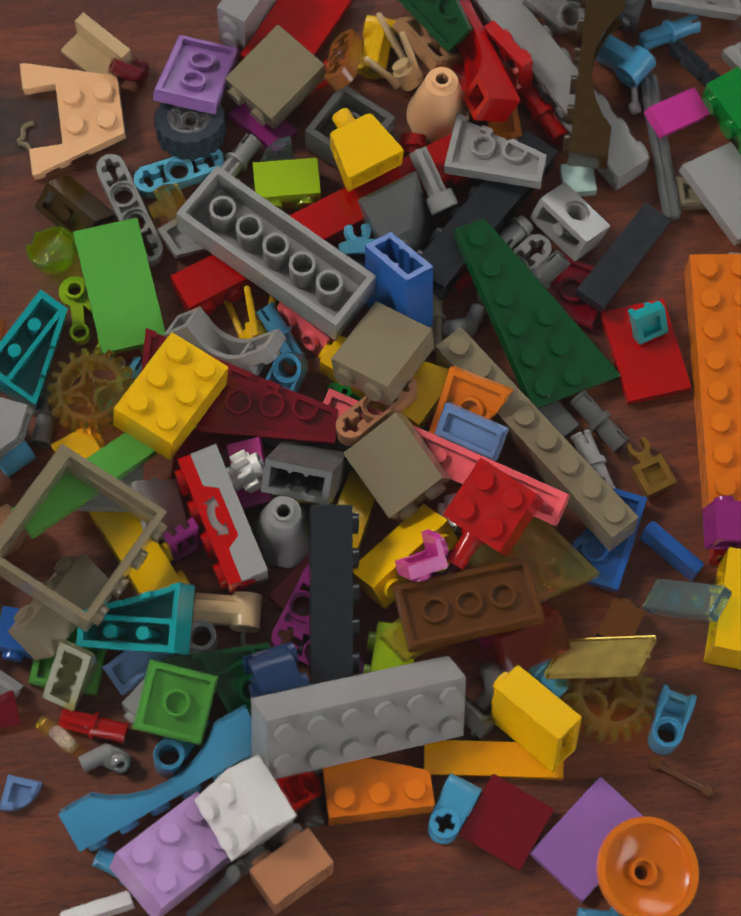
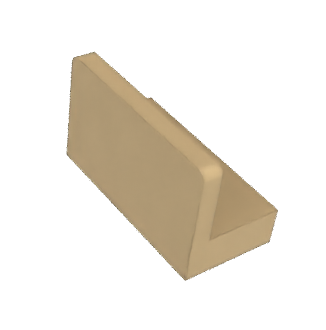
(94, 47)

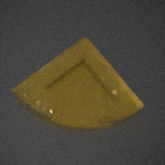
(56, 733)

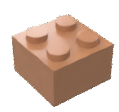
(291, 869)

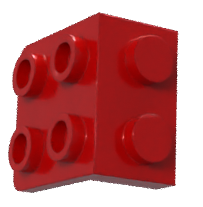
(515, 60)

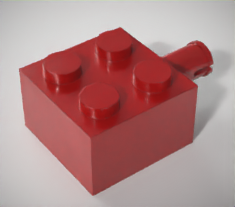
(490, 511)

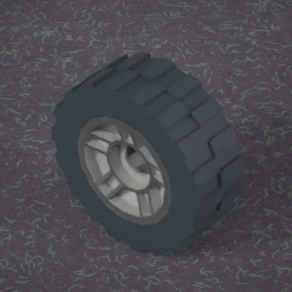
(188, 131)

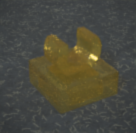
(169, 201)

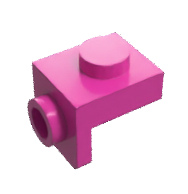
(422, 564)

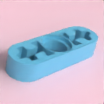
(153, 171)

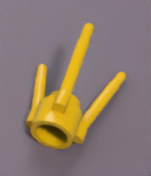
(254, 327)

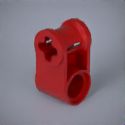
(300, 788)

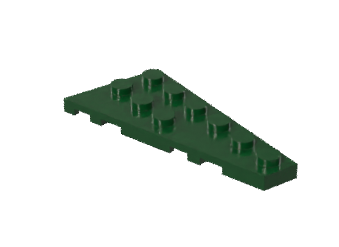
(537, 335)

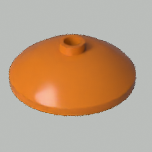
(666, 864)

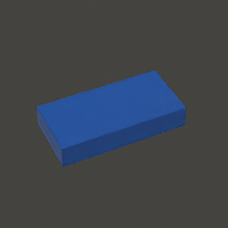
(671, 551)

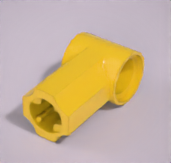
(375, 45)

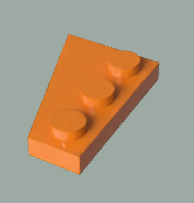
(471, 393)

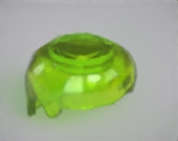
(52, 250)

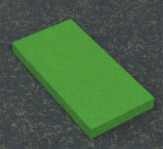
(119, 284)

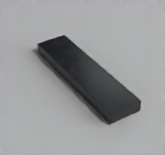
(623, 258)

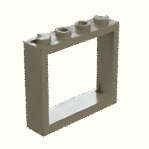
(110, 487)

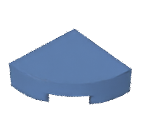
(19, 793)

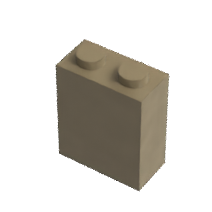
(275, 78)
(382, 353)
(398, 467)

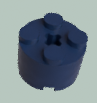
(274, 670)

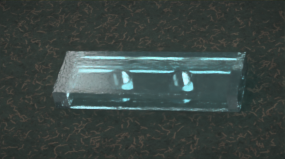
(687, 600)

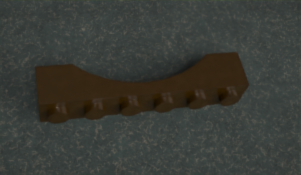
(590, 130)

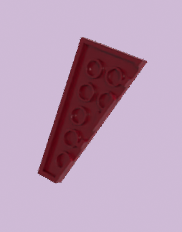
(259, 407)

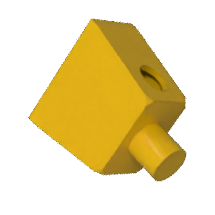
(362, 148)

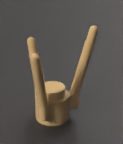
(405, 70)

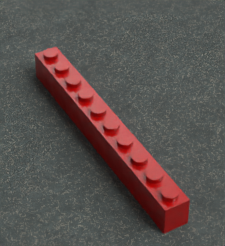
(213, 281)

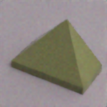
(70, 675)

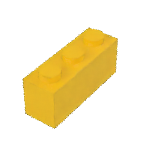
(378, 569)

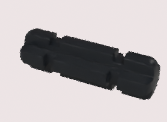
(692, 62)

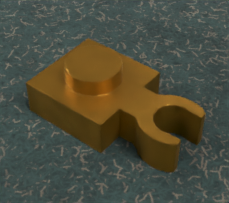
(651, 472)

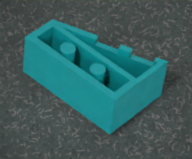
(30, 349)
(145, 623)

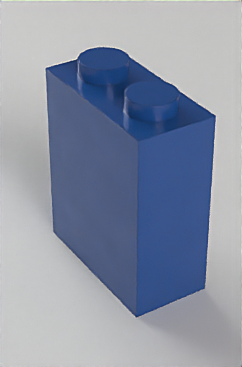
(402, 278)

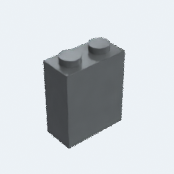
(304, 472)

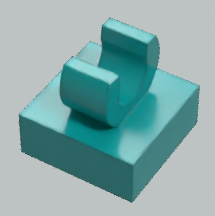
(648, 322)

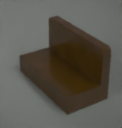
(71, 205)

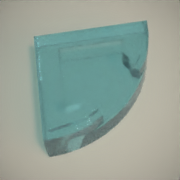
(278, 150)

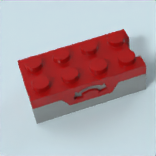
(222, 519)

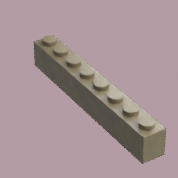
(545, 447)

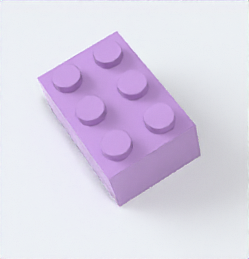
(170, 859)

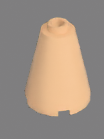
(436, 105)

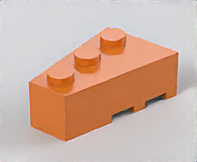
(375, 791)

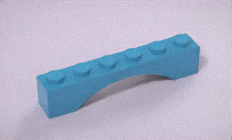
(100, 815)

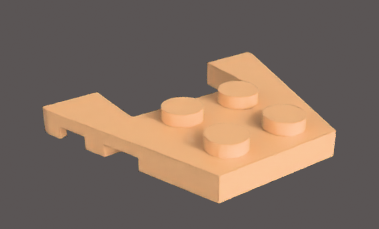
(87, 112)

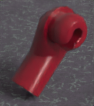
(128, 72)

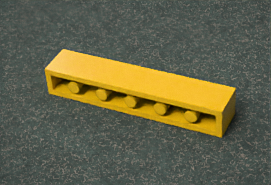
(124, 528)

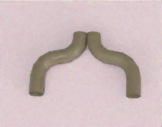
(23, 134)

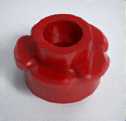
(412, 142)

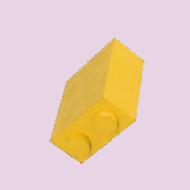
(534, 717)

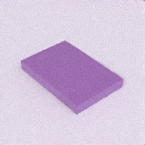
(196, 74)
(574, 842)

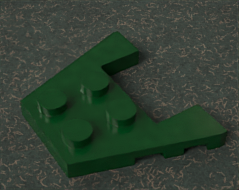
(228, 665)

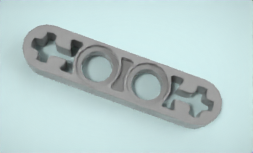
(132, 209)

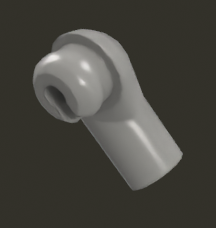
(107, 756)

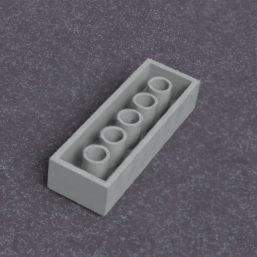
(276, 252)
(358, 716)

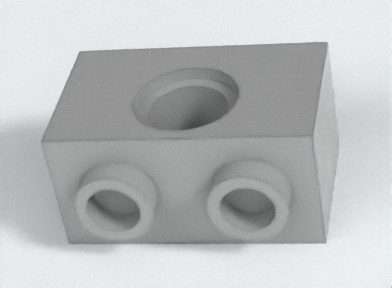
(569, 221)

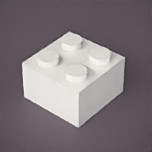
(244, 807)

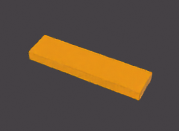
(485, 758)

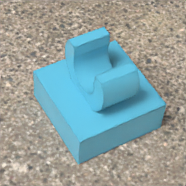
(355, 245)

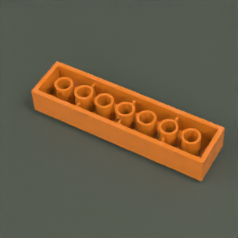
(715, 353)

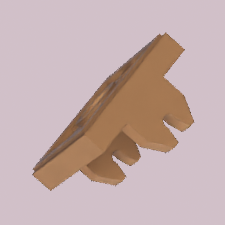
(421, 44)

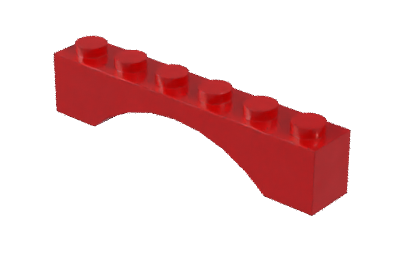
(488, 88)

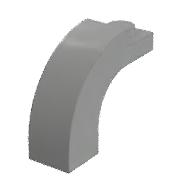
(245, 353)

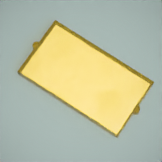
(602, 657)

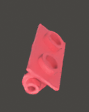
(309, 335)

